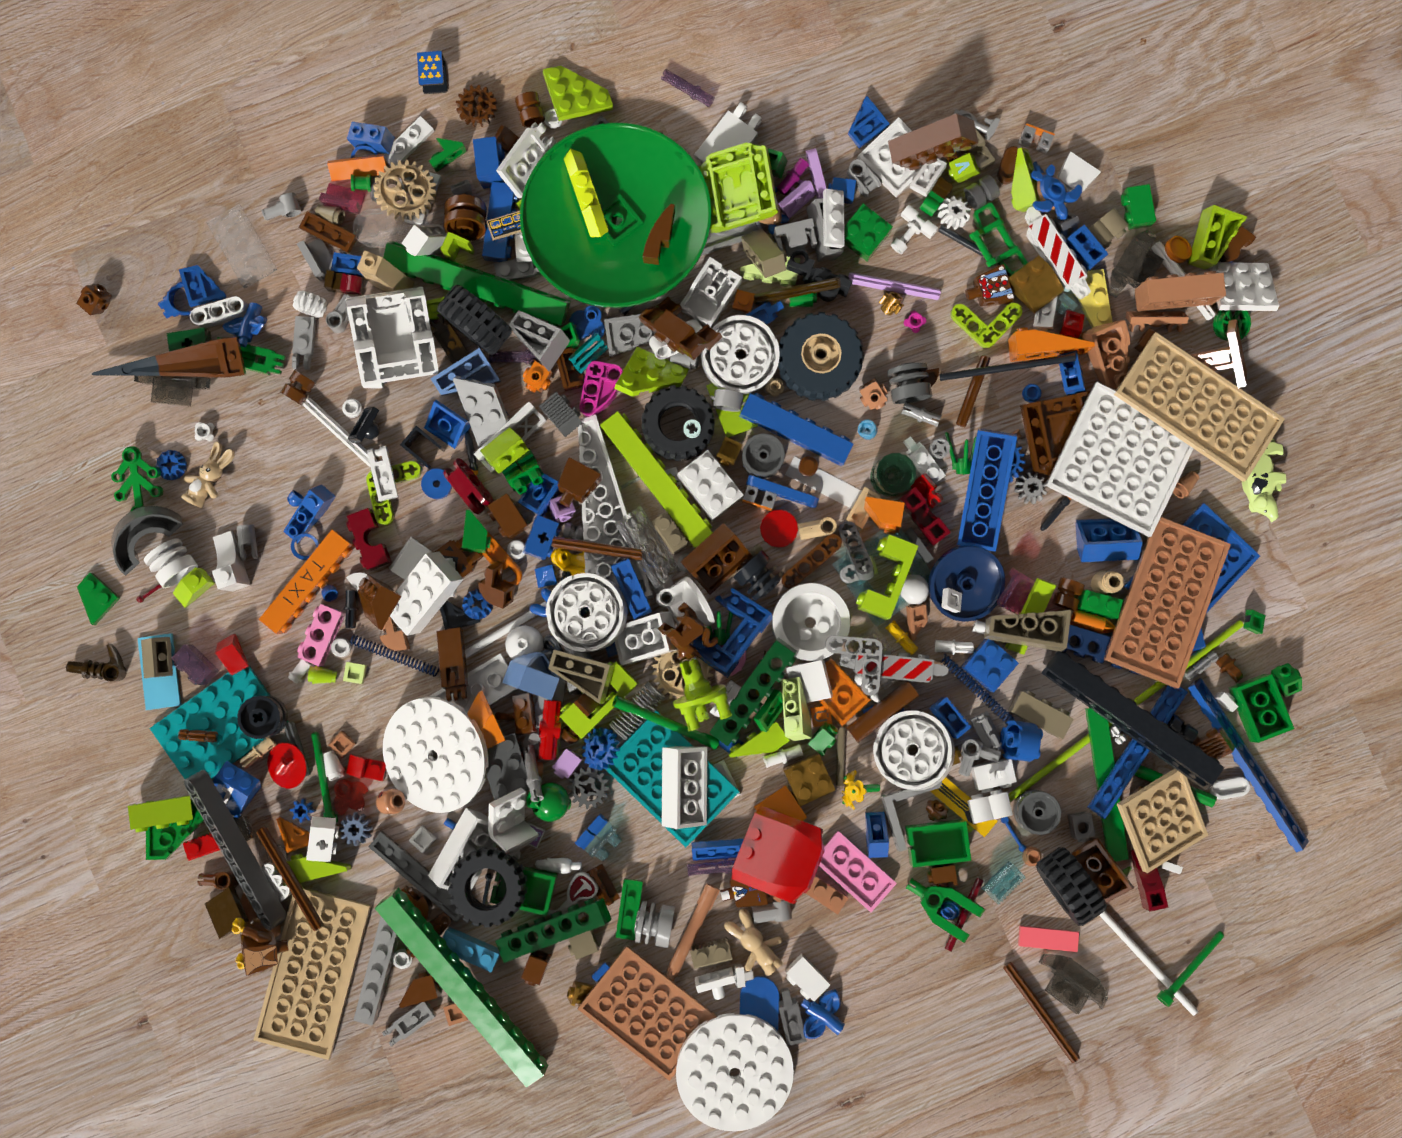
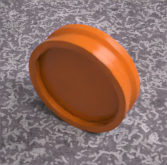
(1178, 249)

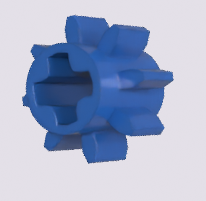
(299, 814)

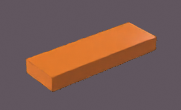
(358, 166)

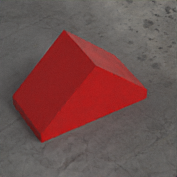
(231, 654)

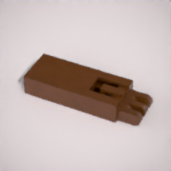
(452, 654)

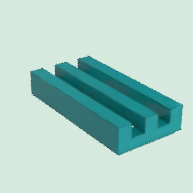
(593, 354)

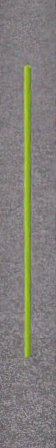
(1139, 699)

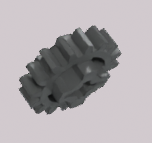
(580, 784)

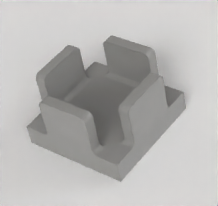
(795, 236)

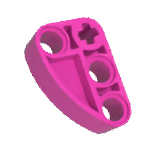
(605, 387)

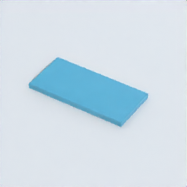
(160, 691)

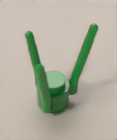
(963, 465)
(719, 632)

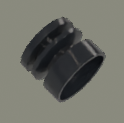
(759, 575)

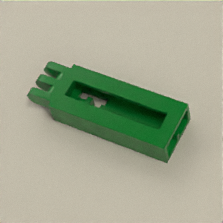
(249, 354)

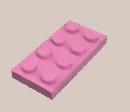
(855, 872)

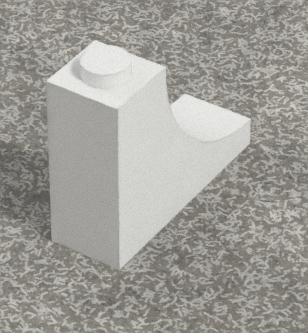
(230, 570)

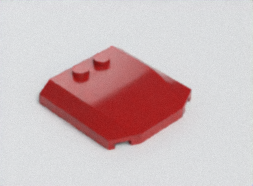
(779, 855)

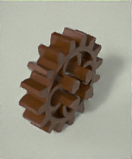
(468, 112)

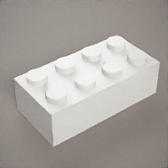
(424, 592)

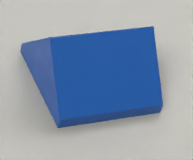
(446, 424)
(538, 496)

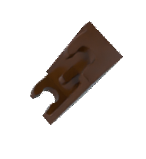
(569, 375)

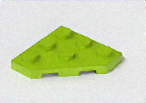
(574, 94)
(649, 373)

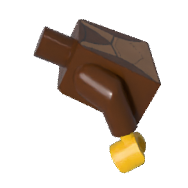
(257, 947)

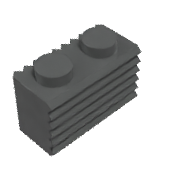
(560, 414)

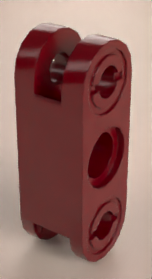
(468, 486)

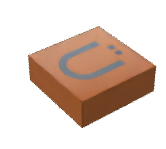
(820, 716)

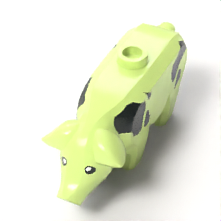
(1263, 482)

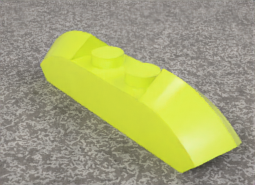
(585, 193)

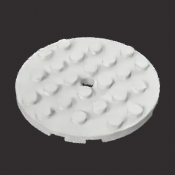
(462, 753)
(738, 1100)

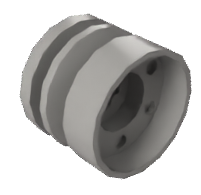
(654, 924)

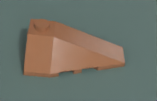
(1110, 352)

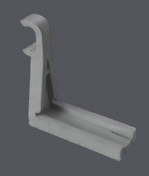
(892, 818)

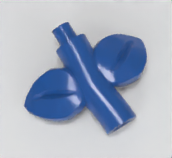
(248, 325)
(822, 1015)

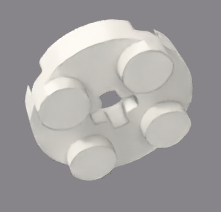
(732, 691)

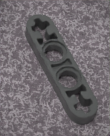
(859, 549)

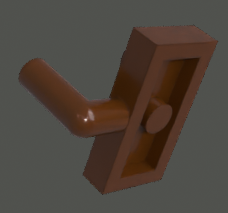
(523, 714)

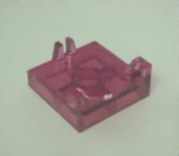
(1016, 592)

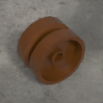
(465, 216)

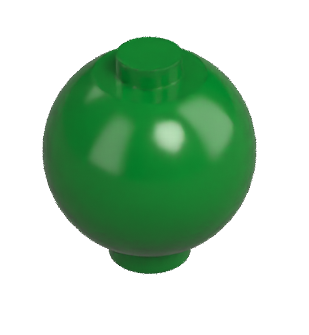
(554, 805)

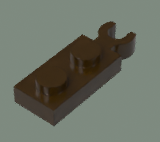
(449, 340)

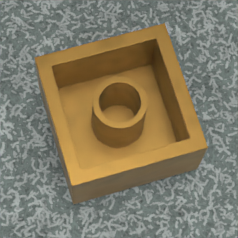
(809, 779)

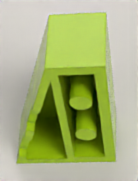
(1213, 235)
(160, 813)

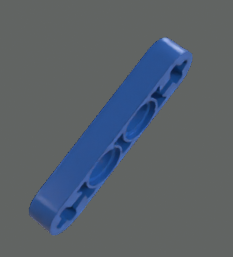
(783, 492)

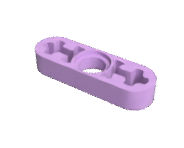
(816, 172)

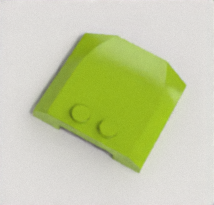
(739, 186)

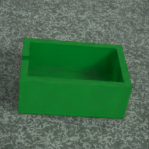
(938, 843)
(539, 891)

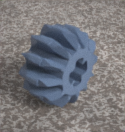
(360, 823)

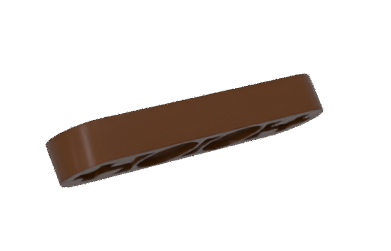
(809, 559)

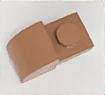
(394, 639)

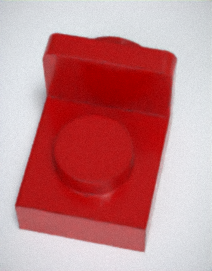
(1072, 324)

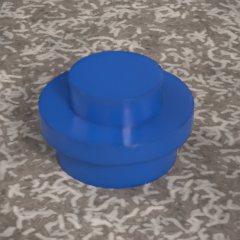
(1031, 393)
(950, 909)

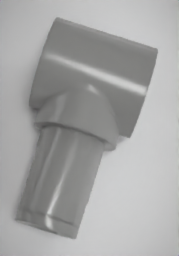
(287, 206)

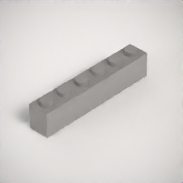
(376, 974)

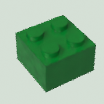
(866, 232)

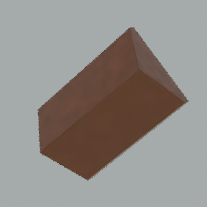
(1102, 869)

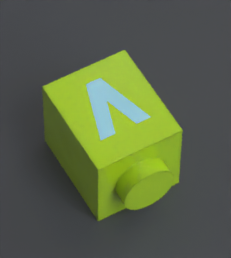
(963, 168)

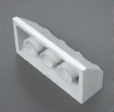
(684, 786)
(468, 836)

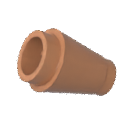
(1186, 484)

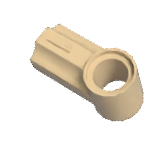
(814, 528)

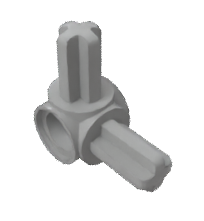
(982, 751)

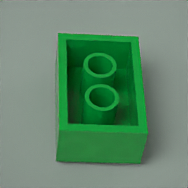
(1261, 708)

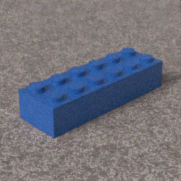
(987, 489)

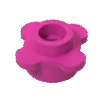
(914, 326)

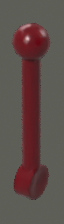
(140, 599)

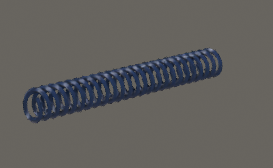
(393, 658)
(976, 686)

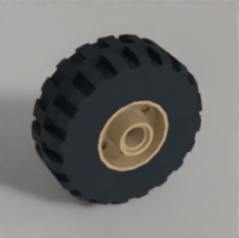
(826, 337)

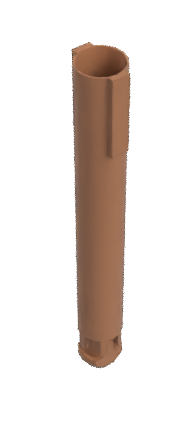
(705, 904)

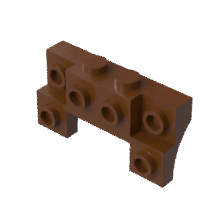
(677, 333)

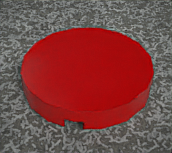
(778, 528)

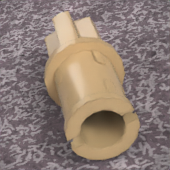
(258, 752)

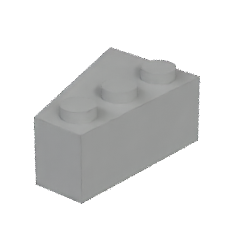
(541, 338)

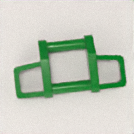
(998, 224)

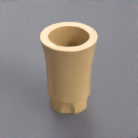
(1101, 585)

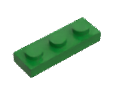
(628, 908)

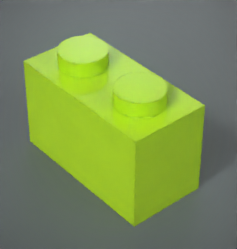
(504, 450)

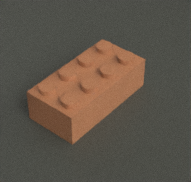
(1180, 292)

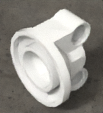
(687, 592)

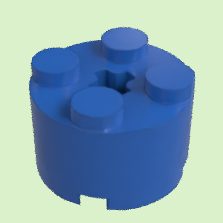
(1021, 741)

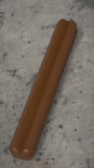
(972, 393)

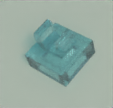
(1066, 302)

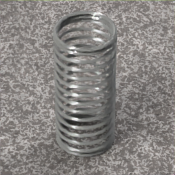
(623, 733)

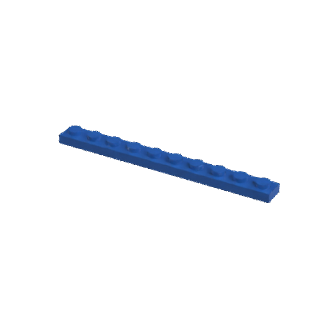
(1250, 767)

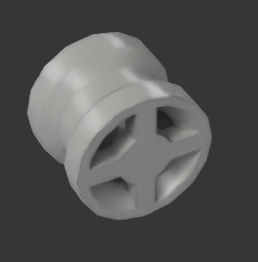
(942, 446)

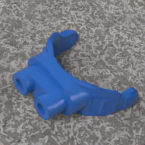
(168, 303)

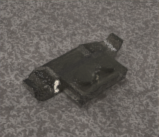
(1135, 264)
(174, 389)
(1073, 983)

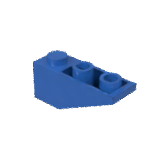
(309, 511)

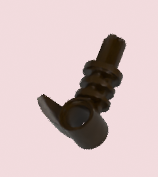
(100, 670)

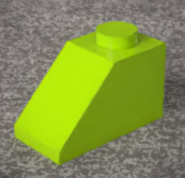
(192, 586)

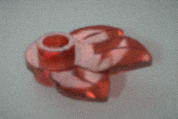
(351, 798)

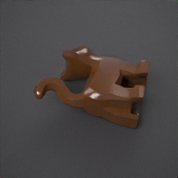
(688, 630)

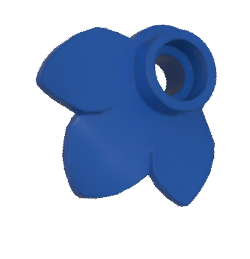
(586, 326)

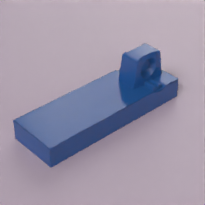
(631, 588)

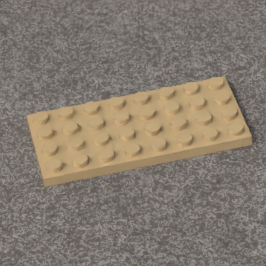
(1199, 406)
(313, 977)

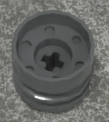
(908, 378)

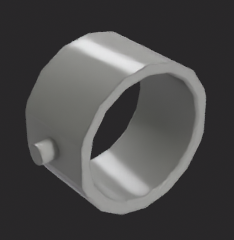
(727, 400)

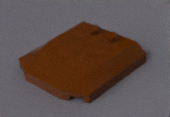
(1048, 428)

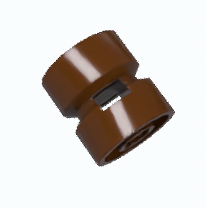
(529, 108)
(294, 393)
(1068, 594)

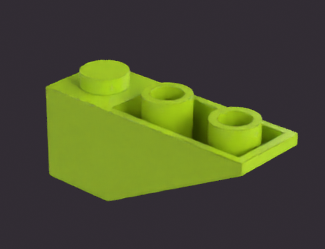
(761, 743)

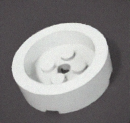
(746, 374)
(811, 601)
(606, 616)
(934, 750)

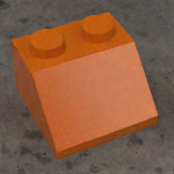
(885, 514)
(484, 717)

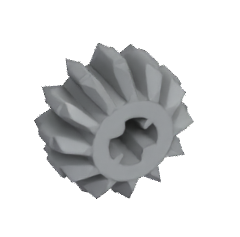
(1037, 485)

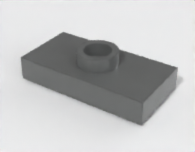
(922, 551)

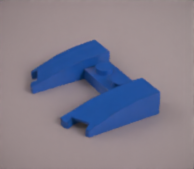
(754, 621)

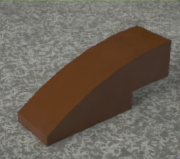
(659, 236)

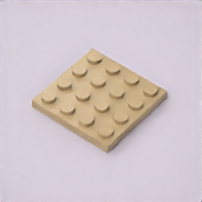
(1162, 820)

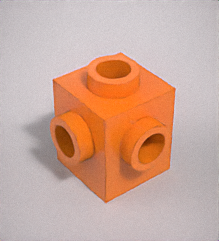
(537, 371)

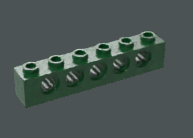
(780, 650)
(511, 949)

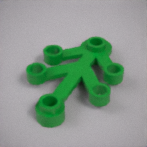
(135, 478)

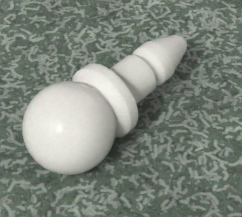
(857, 679)

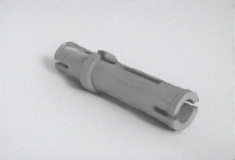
(534, 780)

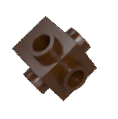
(94, 299)

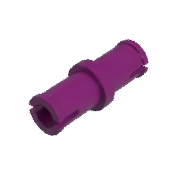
(792, 176)

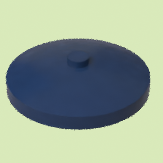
(972, 573)

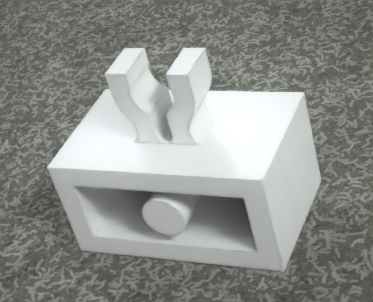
(993, 774)

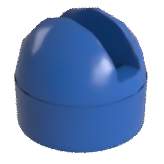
(295, 498)
(329, 593)

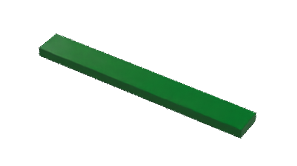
(1103, 764)

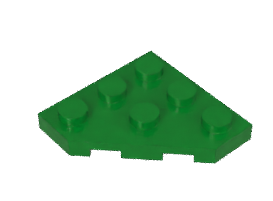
(165, 841)

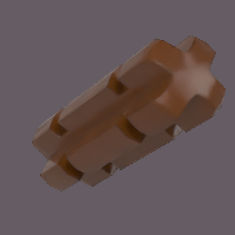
(198, 735)

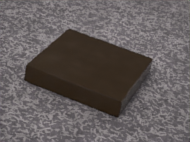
(224, 910)

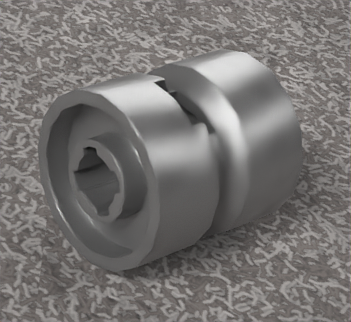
(983, 191)

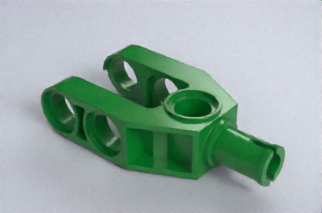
(931, 909)

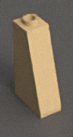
(382, 273)

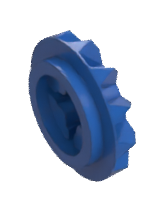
(177, 470)
(476, 612)

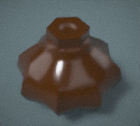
(936, 810)

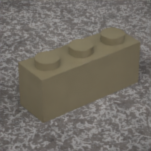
(764, 253)
(1041, 713)

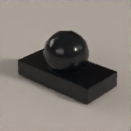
(365, 426)

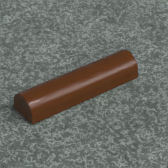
(882, 711)

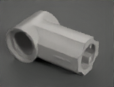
(340, 312)
(772, 911)

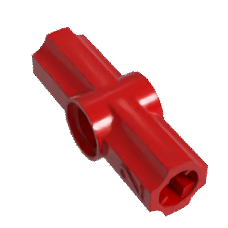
(549, 729)

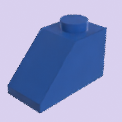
(876, 834)

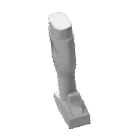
(989, 131)

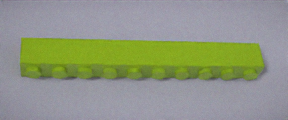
(656, 479)

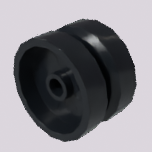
(251, 721)

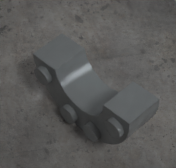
(134, 526)

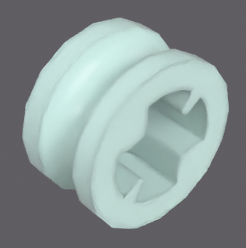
(697, 426)

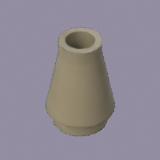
(331, 214)

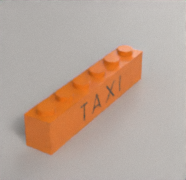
(306, 582)

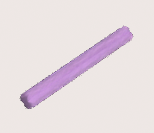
(895, 286)

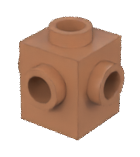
(870, 388)

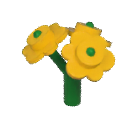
(855, 789)

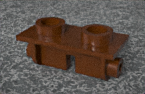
(606, 888)

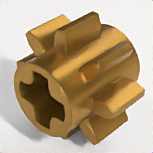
(891, 303)

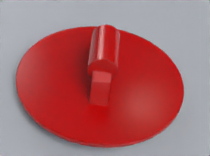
(287, 765)

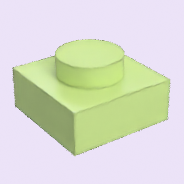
(354, 673)

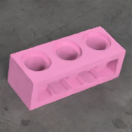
(330, 632)

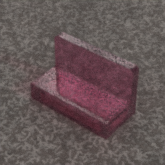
(343, 197)

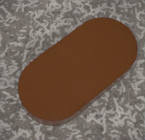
(1007, 166)

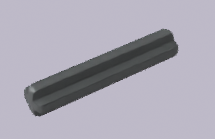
(293, 738)

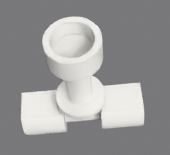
(916, 226)

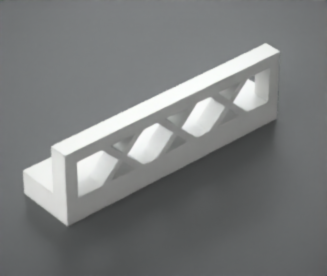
(515, 422)

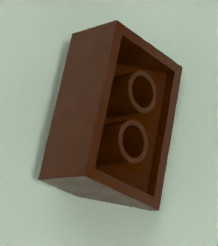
(716, 558)
(377, 600)

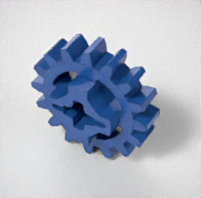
(600, 748)

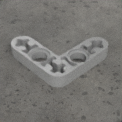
(867, 657)

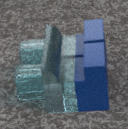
(594, 844)

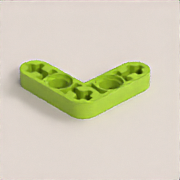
(983, 329)
(378, 512)

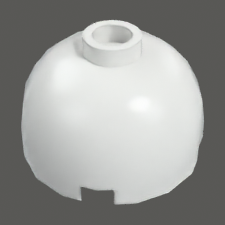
(523, 641)

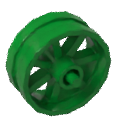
(1220, 322)

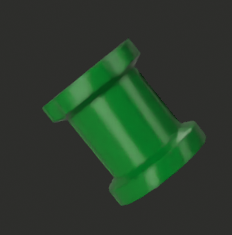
(360, 182)

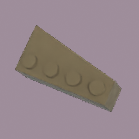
(1037, 630)

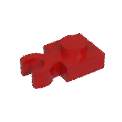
(926, 488)

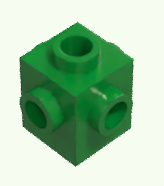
(1287, 679)

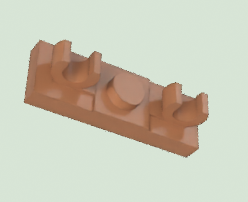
(1156, 319)

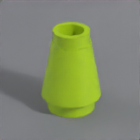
(321, 675)

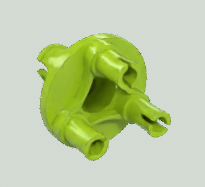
(697, 694)

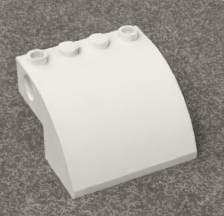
(392, 336)

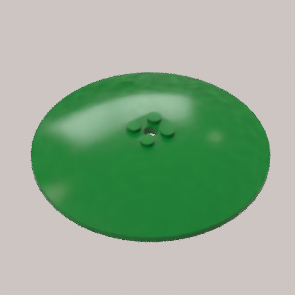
(634, 179)

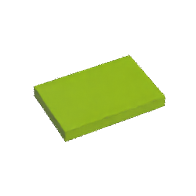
(730, 421)

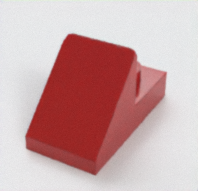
(366, 768)

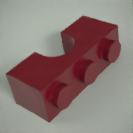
(925, 520)
(361, 524)

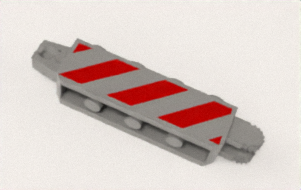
(897, 667)

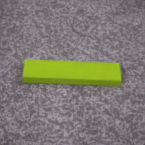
(1035, 603)

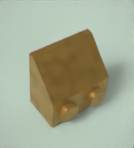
(1036, 284)

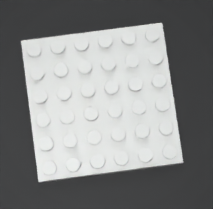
(1119, 462)

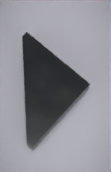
(455, 617)

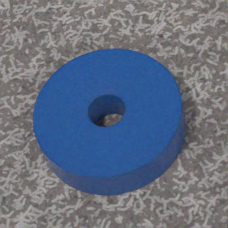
(428, 481)

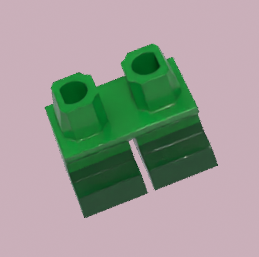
(530, 472)

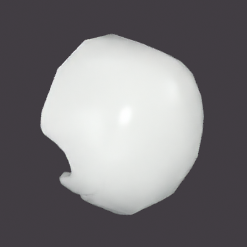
(915, 589)

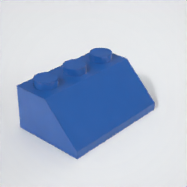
(1106, 541)

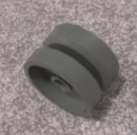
(755, 464)
(1048, 814)

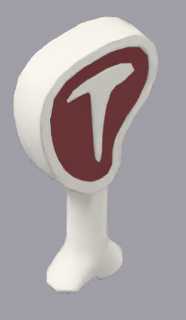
(580, 887)

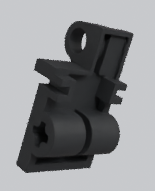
(816, 274)

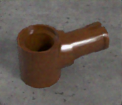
(218, 880)

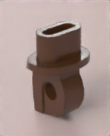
(1227, 665)

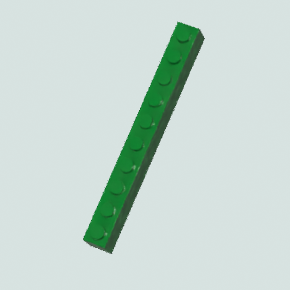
(480, 283)

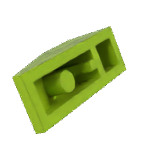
(1024, 186)
(309, 870)

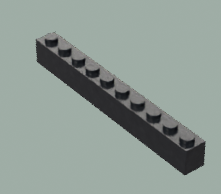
(1133, 720)

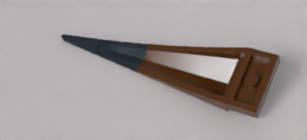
(209, 359)

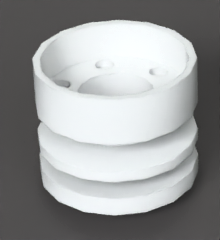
(170, 562)

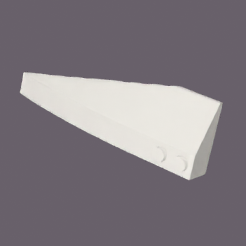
(603, 506)

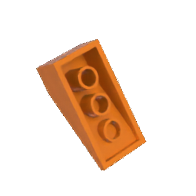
(1037, 344)

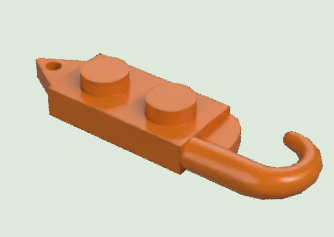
(497, 553)

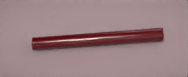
(964, 913)

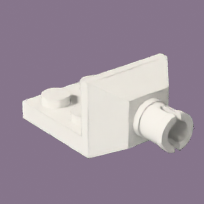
(508, 823)

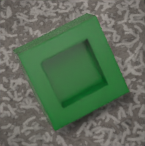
(1254, 621)

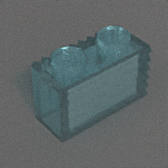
(1003, 882)

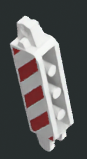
(1055, 252)

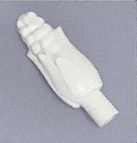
(558, 865)

